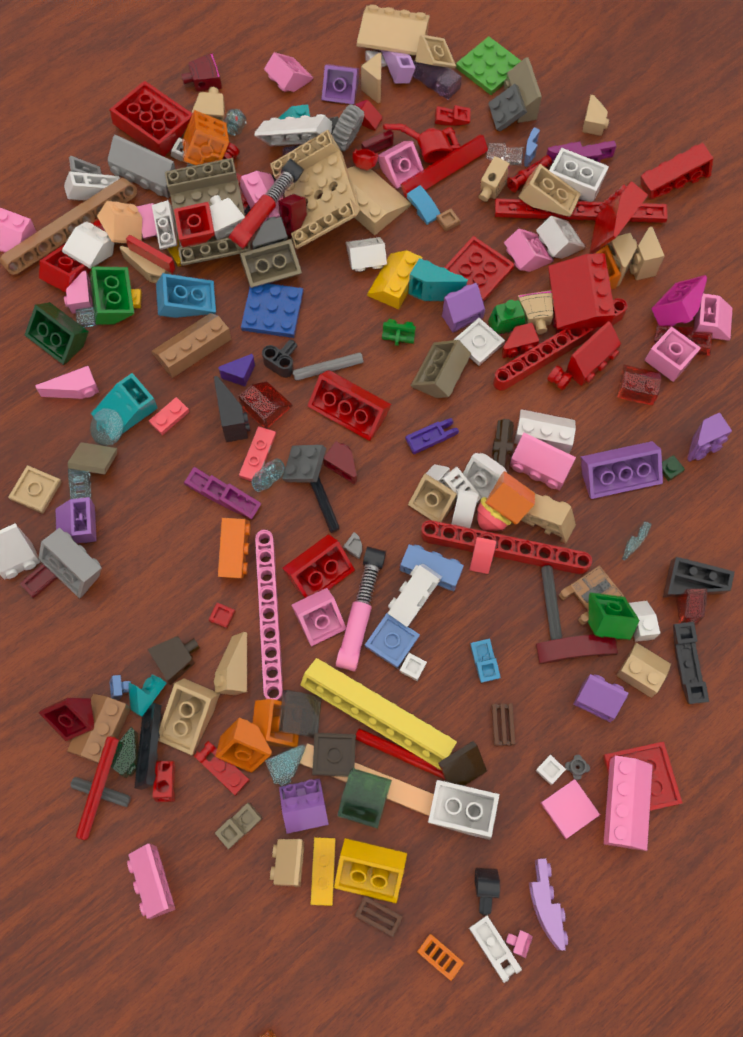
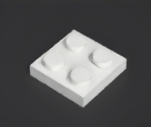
(480, 341)

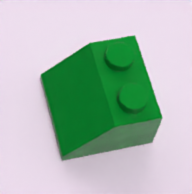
(611, 616)

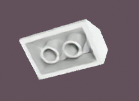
(579, 173)
(550, 429)

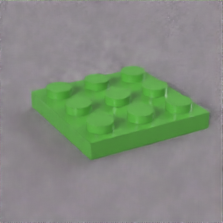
(487, 65)

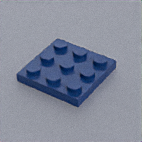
(272, 310)

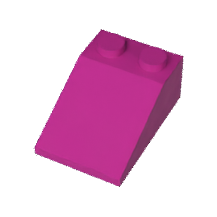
(680, 302)

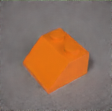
(267, 719)
(243, 745)

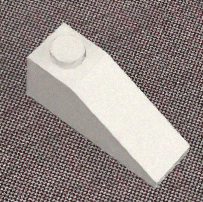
(85, 185)

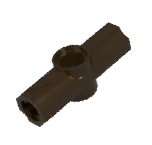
(503, 443)

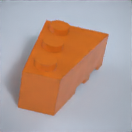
(234, 547)

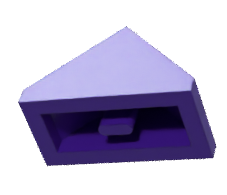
(238, 370)

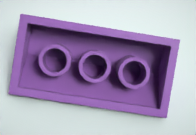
(622, 469)

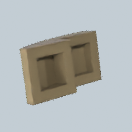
(238, 825)

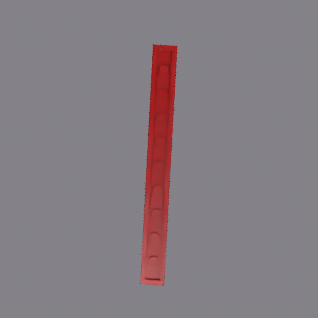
(583, 211)

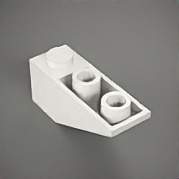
(165, 224)

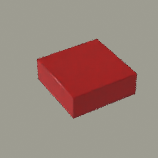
(221, 615)

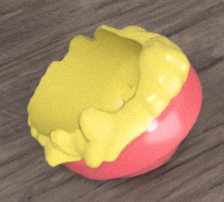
(489, 518)

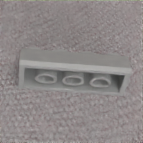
(139, 165)

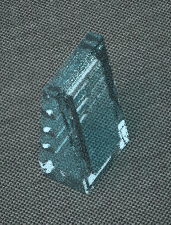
(79, 476)

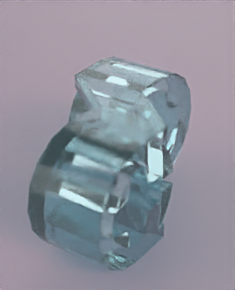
(268, 475)

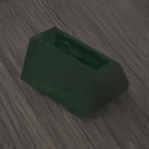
(364, 798)

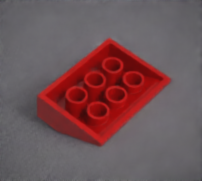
(151, 118)
(615, 214)
(581, 292)

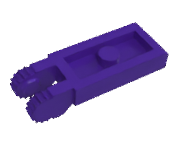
(430, 435)

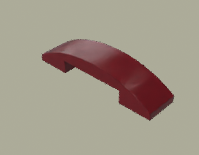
(575, 647)

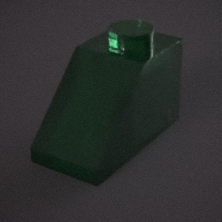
(126, 754)

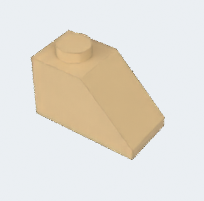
(595, 117)

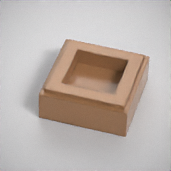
(448, 220)

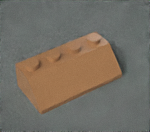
(192, 344)

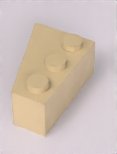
(552, 516)

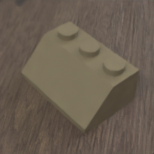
(524, 77)
(270, 263)
(441, 368)

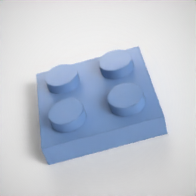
(392, 640)

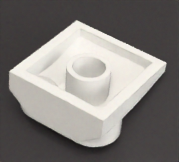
(483, 473)

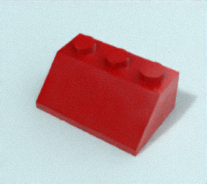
(594, 355)
(319, 567)

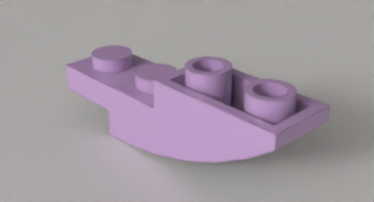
(548, 914)

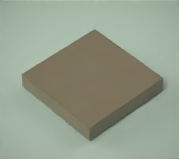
(92, 458)

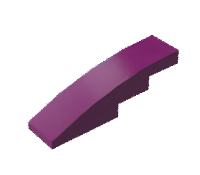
(222, 493)

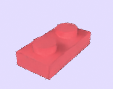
(169, 416)

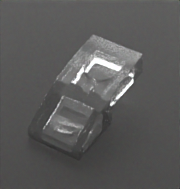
(512, 155)

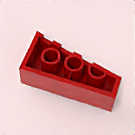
(678, 171)

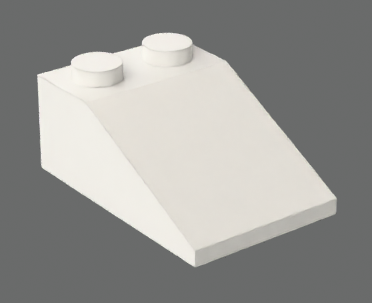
(15, 552)
(464, 809)

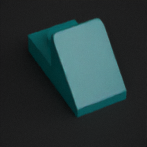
(142, 698)

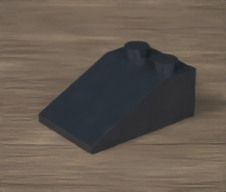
(233, 420)

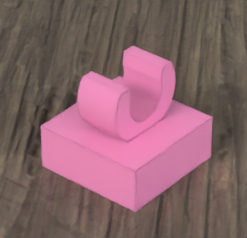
(521, 943)

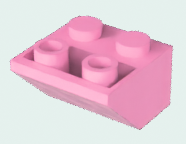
(714, 317)

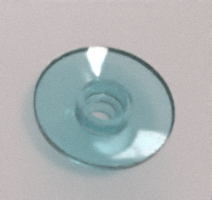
(112, 427)

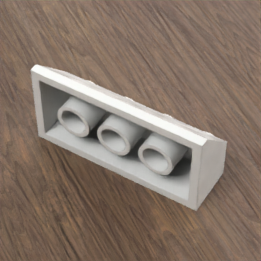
(292, 130)

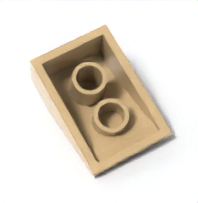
(549, 192)
(187, 715)

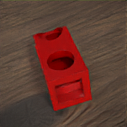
(164, 782)

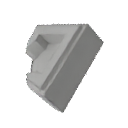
(354, 546)

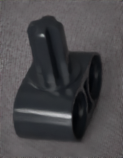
(280, 358)
(487, 887)

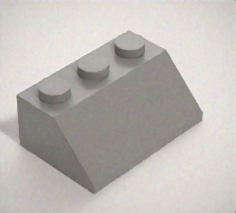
(69, 562)

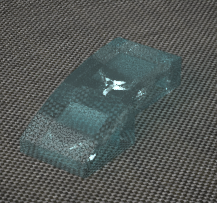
(634, 542)

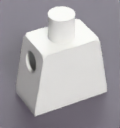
(224, 216)

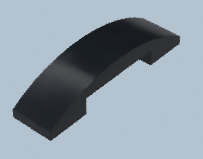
(688, 663)

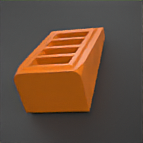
(425, 945)

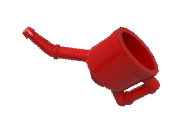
(432, 142)

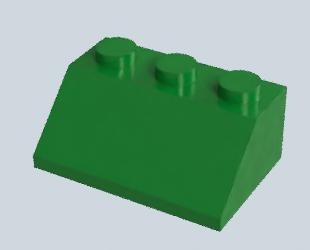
(111, 294)

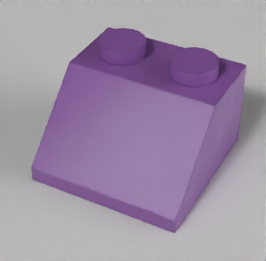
(340, 83)

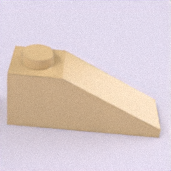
(232, 670)

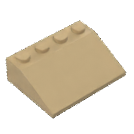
(392, 29)
(376, 198)

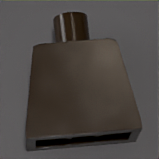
(174, 657)

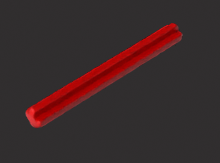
(397, 751)
(97, 788)

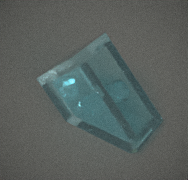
(284, 765)

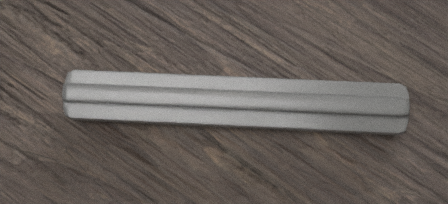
(331, 365)

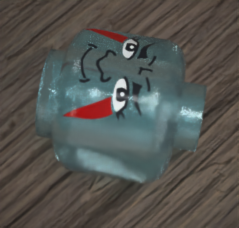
(235, 121)

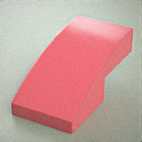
(482, 555)

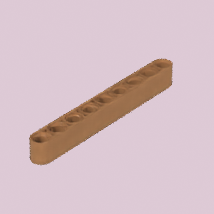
(119, 191)

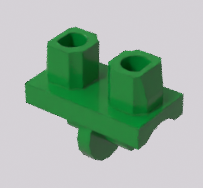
(398, 332)

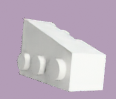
(414, 594)

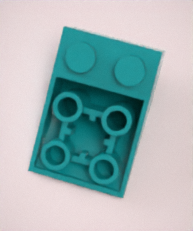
(433, 282)
(129, 400)

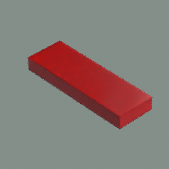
(150, 253)

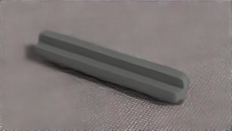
(108, 794)

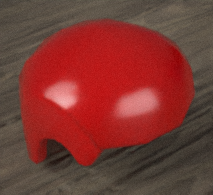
(364, 159)

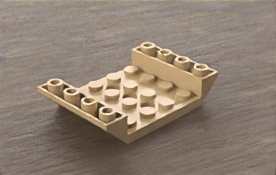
(323, 170)

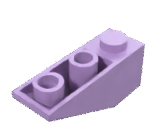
(399, 65)

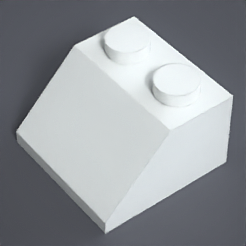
(559, 237)
(88, 245)
(366, 253)

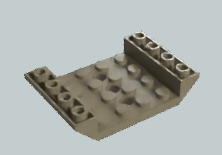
(199, 185)

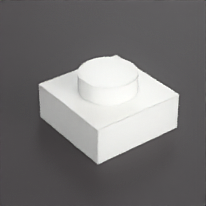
(413, 667)
(550, 770)

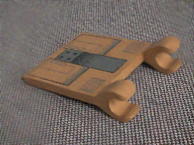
(594, 582)

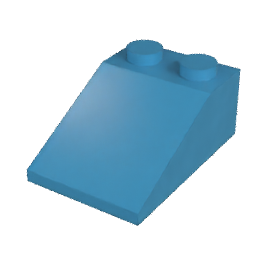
(184, 296)

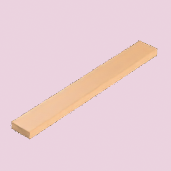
(399, 791)

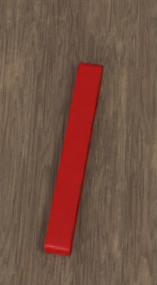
(553, 348)
(515, 544)

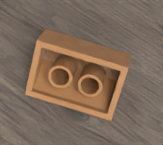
(108, 721)

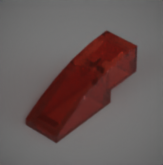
(702, 339)

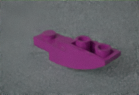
(594, 152)

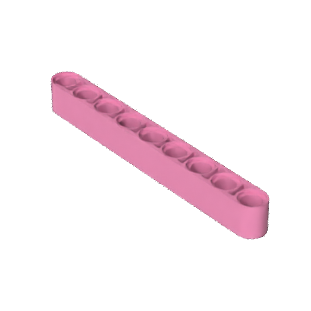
(266, 606)

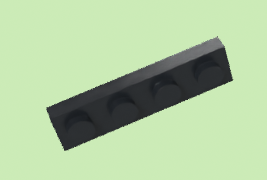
(148, 747)

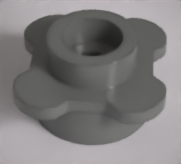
(583, 767)

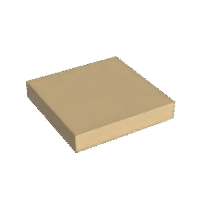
(35, 489)

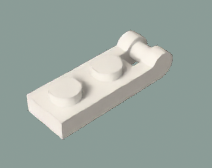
(494, 948)

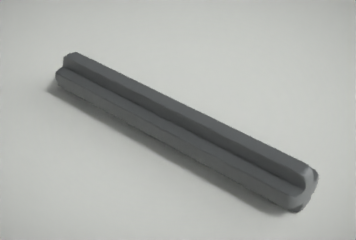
(551, 602)

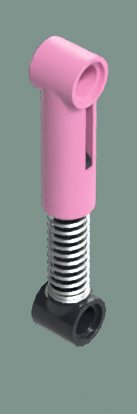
(360, 611)

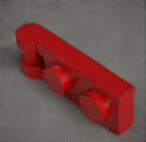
(225, 772)

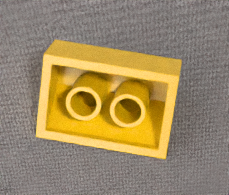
(393, 280)
(370, 870)

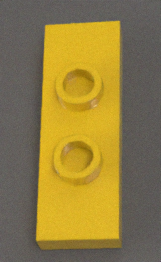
(323, 871)

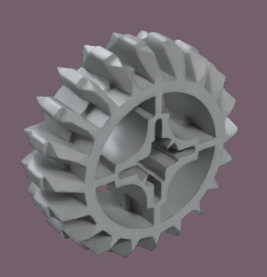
(348, 126)

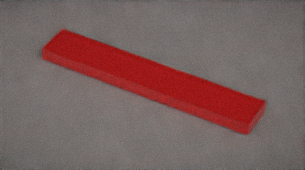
(446, 165)

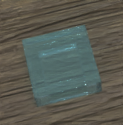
(85, 317)

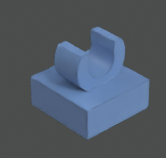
(118, 687)

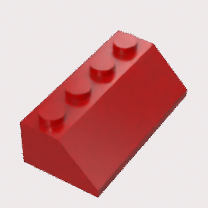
(348, 404)

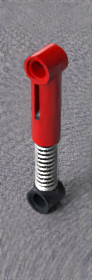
(265, 205)

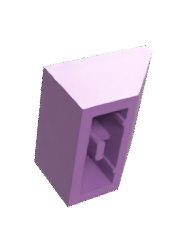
(463, 307)
(709, 437)
(77, 519)
(600, 697)
(303, 805)

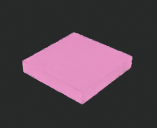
(570, 809)

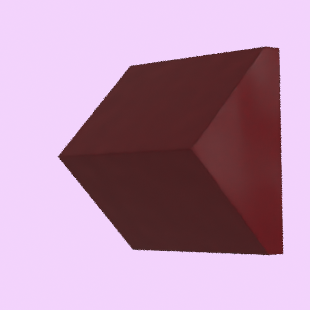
(70, 717)

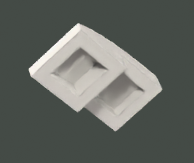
(464, 508)

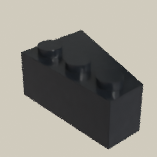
(690, 574)

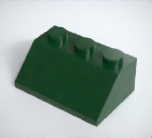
(55, 332)

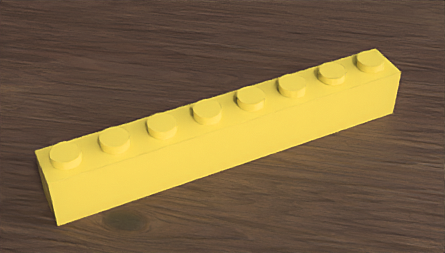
(377, 713)

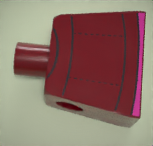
(203, 74)

